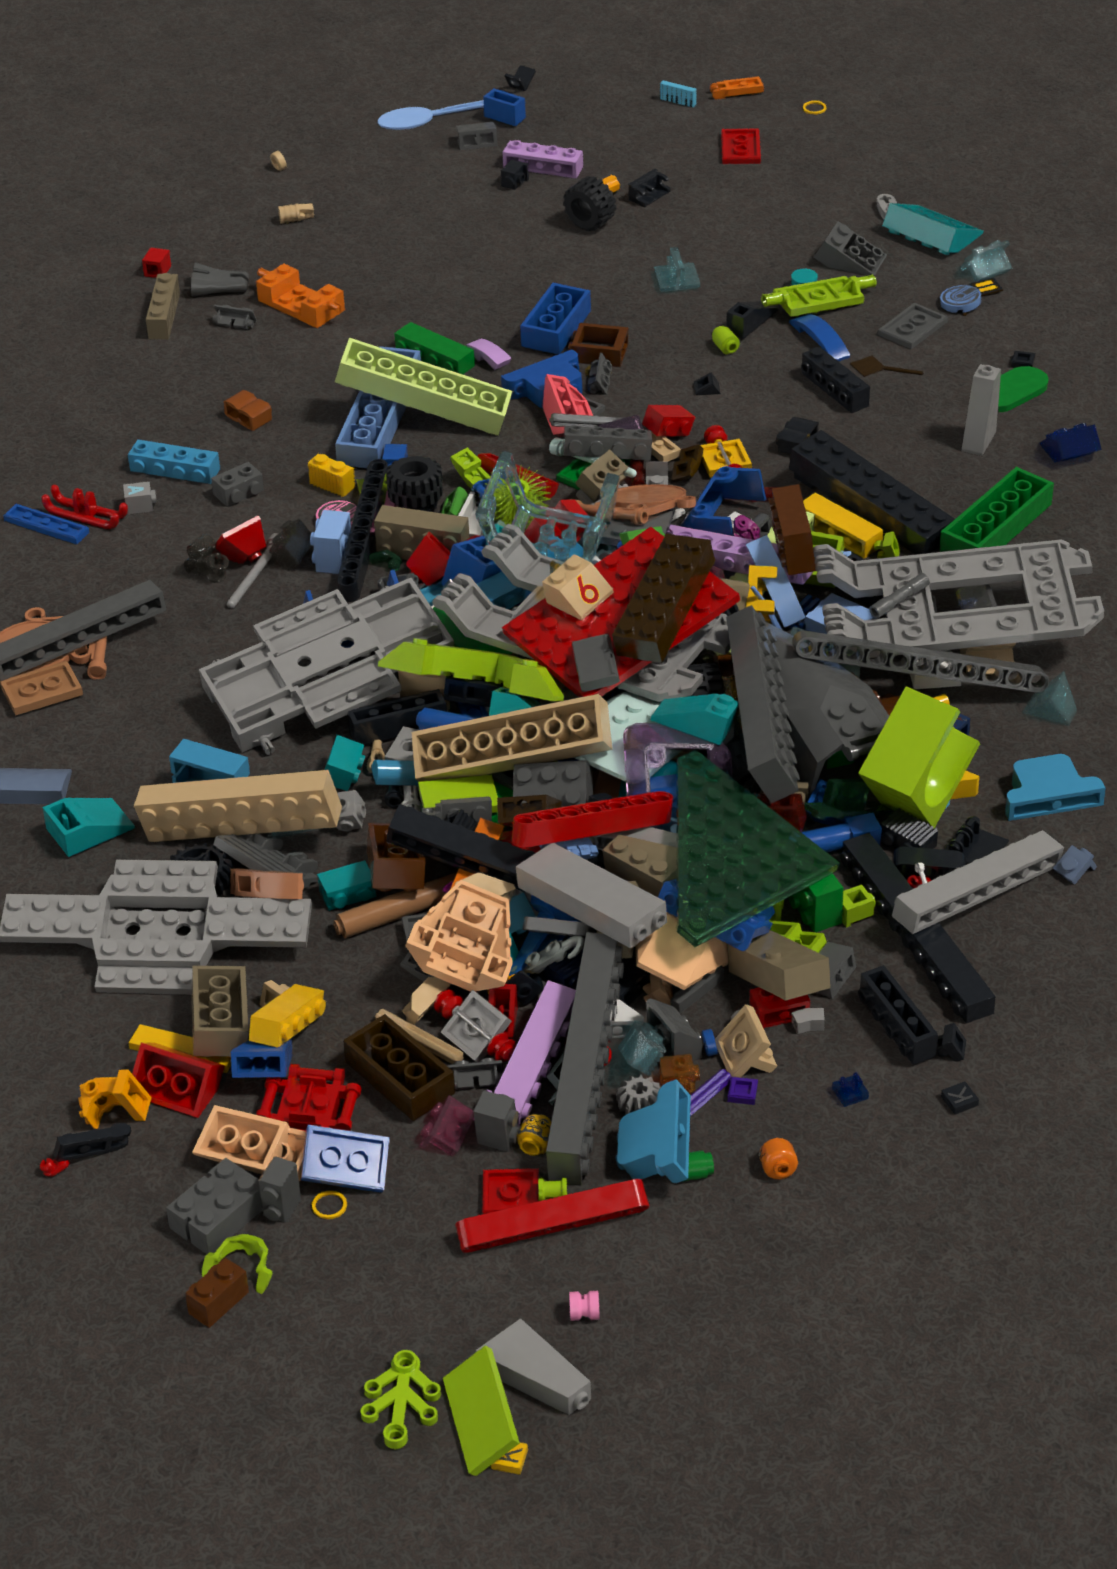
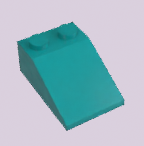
(700, 716)

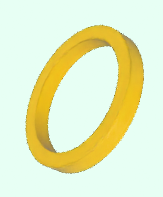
(814, 112)
(332, 1216)

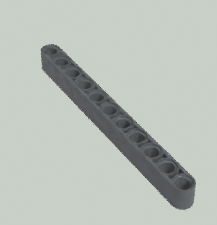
(929, 668)

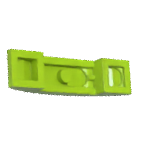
(469, 467)

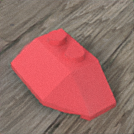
(562, 399)

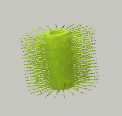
(509, 507)

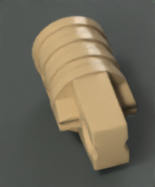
(295, 212)

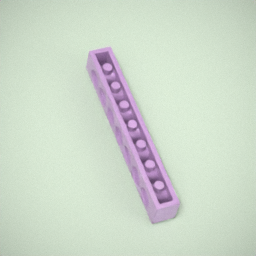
(731, 551)

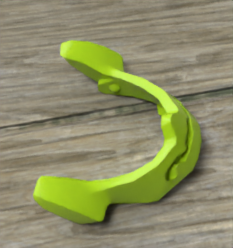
(251, 1245)

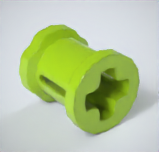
(552, 1189)

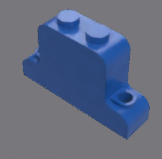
(530, 380)

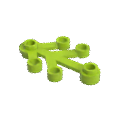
(400, 1396)

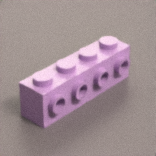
(545, 159)

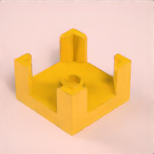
(755, 577)

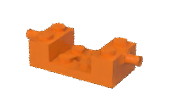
(285, 293)

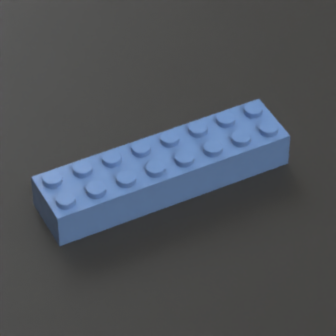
(370, 425)

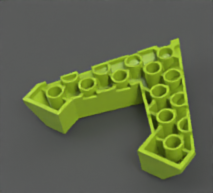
(518, 674)

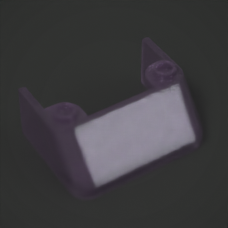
(646, 748)

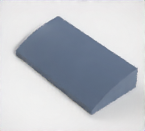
(33, 785)

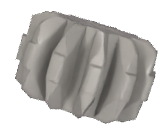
(636, 1094)

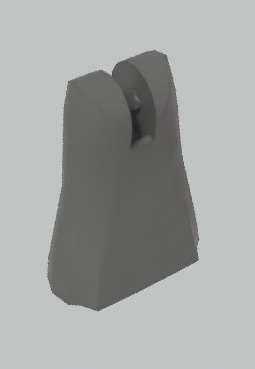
(210, 280)

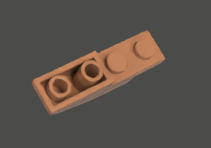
(266, 884)

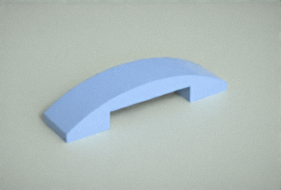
(780, 587)

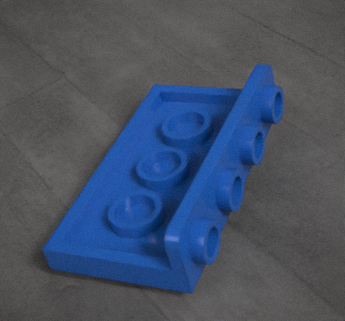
(737, 936)

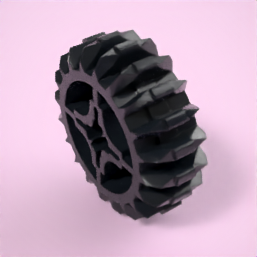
(211, 853)

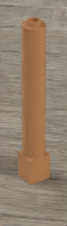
(390, 908)

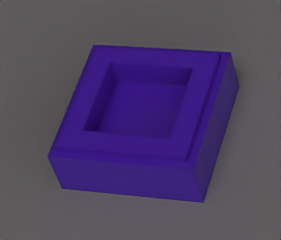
(742, 1090)

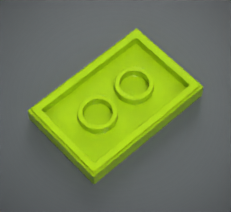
(457, 788)

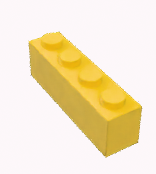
(835, 520)
(286, 1015)

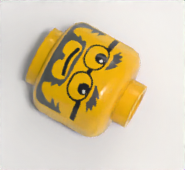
(534, 1134)

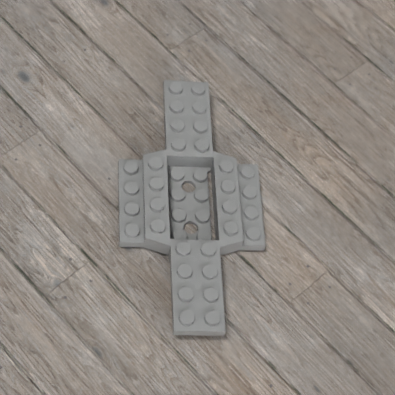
(156, 956)

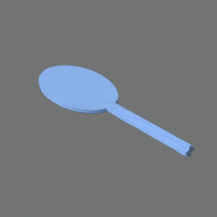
(416, 116)

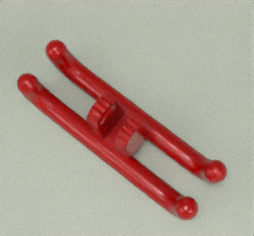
(84, 508)

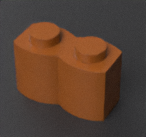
(248, 410)

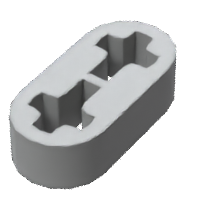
(883, 203)

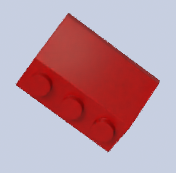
(177, 1078)

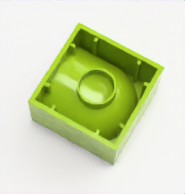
(918, 757)

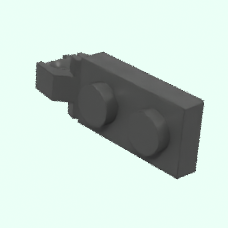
(476, 807)

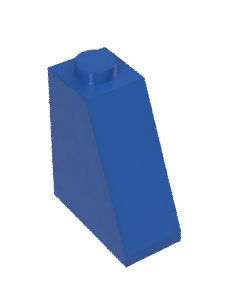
(261, 1060)

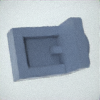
(1074, 864)

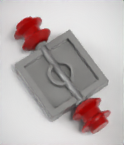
(475, 1026)

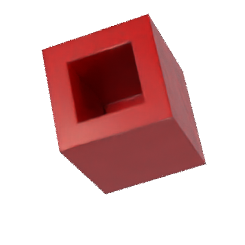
(156, 262)

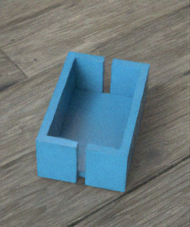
(202, 762)

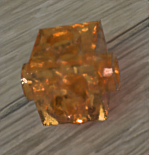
(679, 1068)

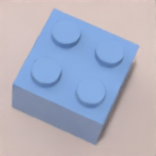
(330, 540)

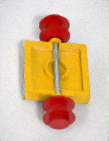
(720, 452)

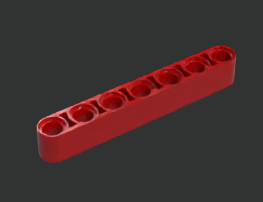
(592, 819)
(551, 1215)

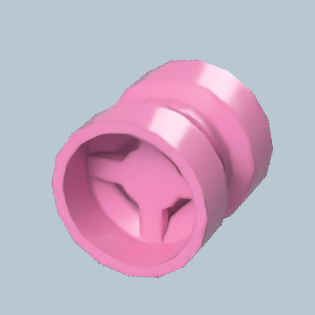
(584, 1305)

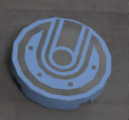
(960, 298)

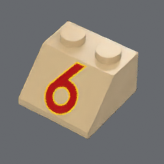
(576, 587)

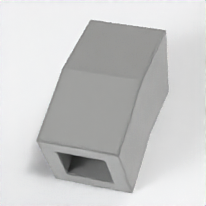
(808, 1020)

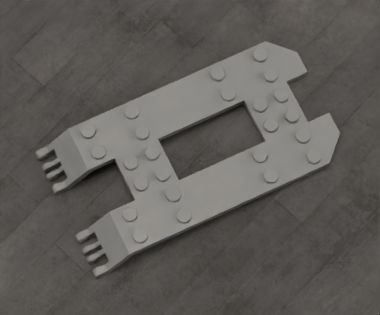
(1042, 567)
(527, 569)

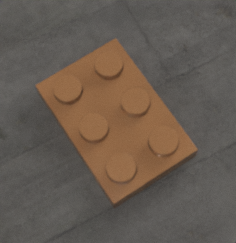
(41, 687)

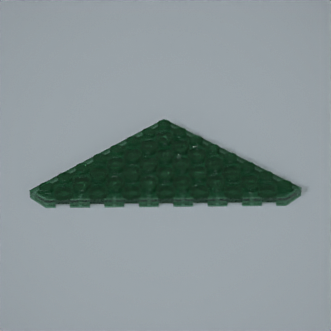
(733, 852)

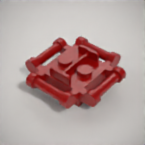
(311, 1099)

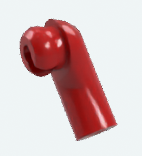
(53, 1167)

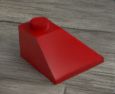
(243, 542)

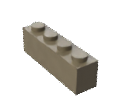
(163, 306)

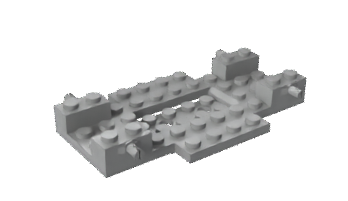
(258, 682)

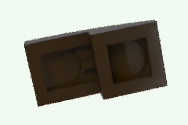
(689, 463)

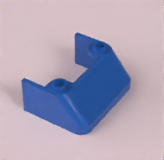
(725, 484)

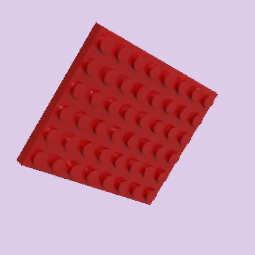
(549, 632)

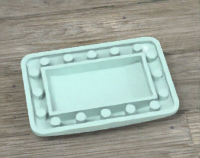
(624, 710)

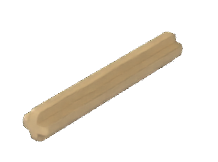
(429, 1041)

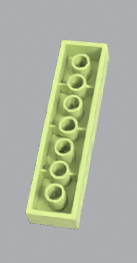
(423, 386)

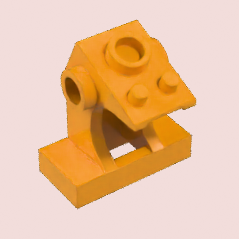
(115, 1091)

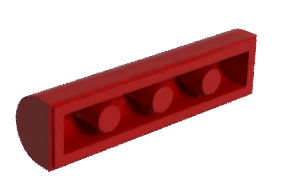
(489, 461)

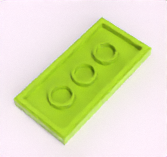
(480, 1411)

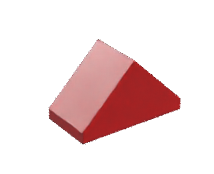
(505, 1001)

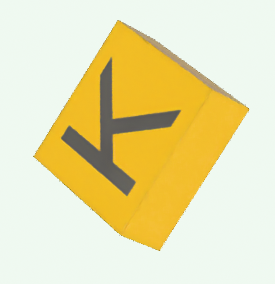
(512, 1460)

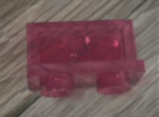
(448, 1125)

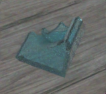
(1054, 703)

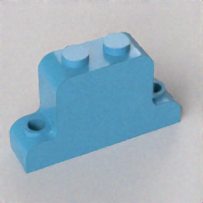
(1050, 787)
(657, 1136)

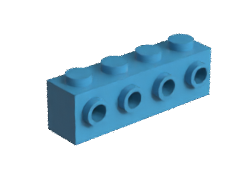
(173, 461)

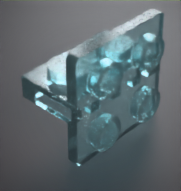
(988, 261)
(676, 274)

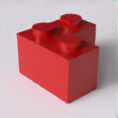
(532, 531)

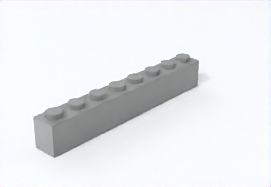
(977, 881)

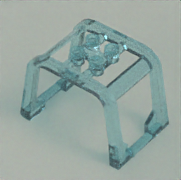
(593, 526)

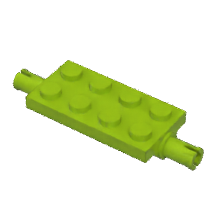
(820, 295)

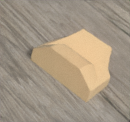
(424, 998)

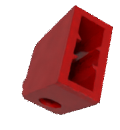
(429, 560)

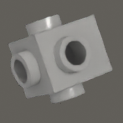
(352, 811)

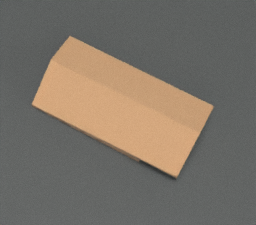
(249, 1140)

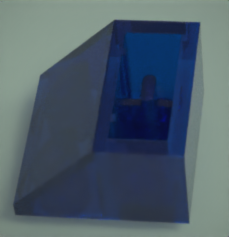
(1071, 442)

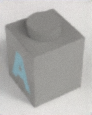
(139, 497)

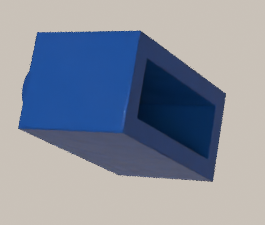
(504, 107)

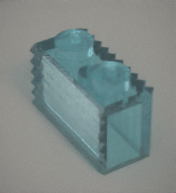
(642, 1047)

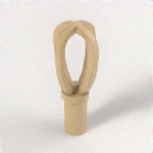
(376, 751)

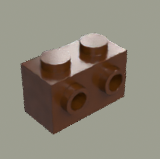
(217, 1292)

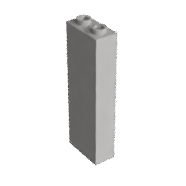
(591, 894)

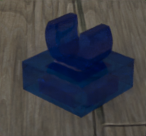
(850, 1090)

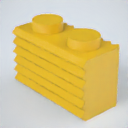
(331, 475)

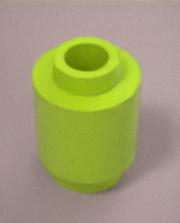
(725, 340)

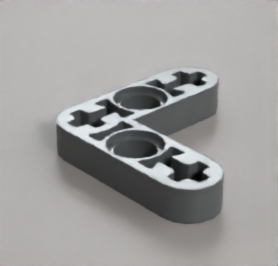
(556, 927)

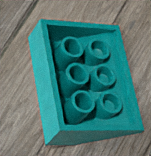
(929, 227)

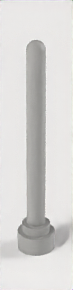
(252, 575)

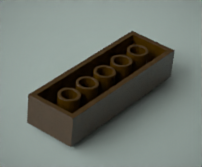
(663, 598)

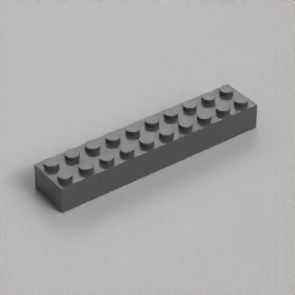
(762, 704)
(584, 1060)

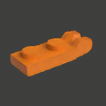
(736, 87)

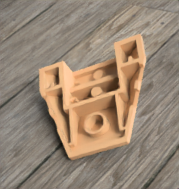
(465, 939)
(675, 959)

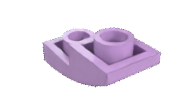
(490, 352)

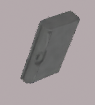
(595, 662)

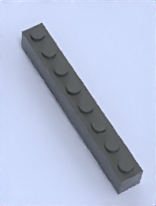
(80, 628)

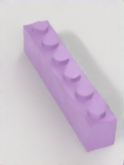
(537, 1047)

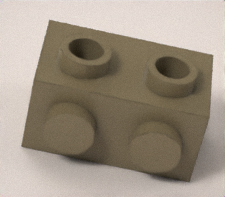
(593, 477)

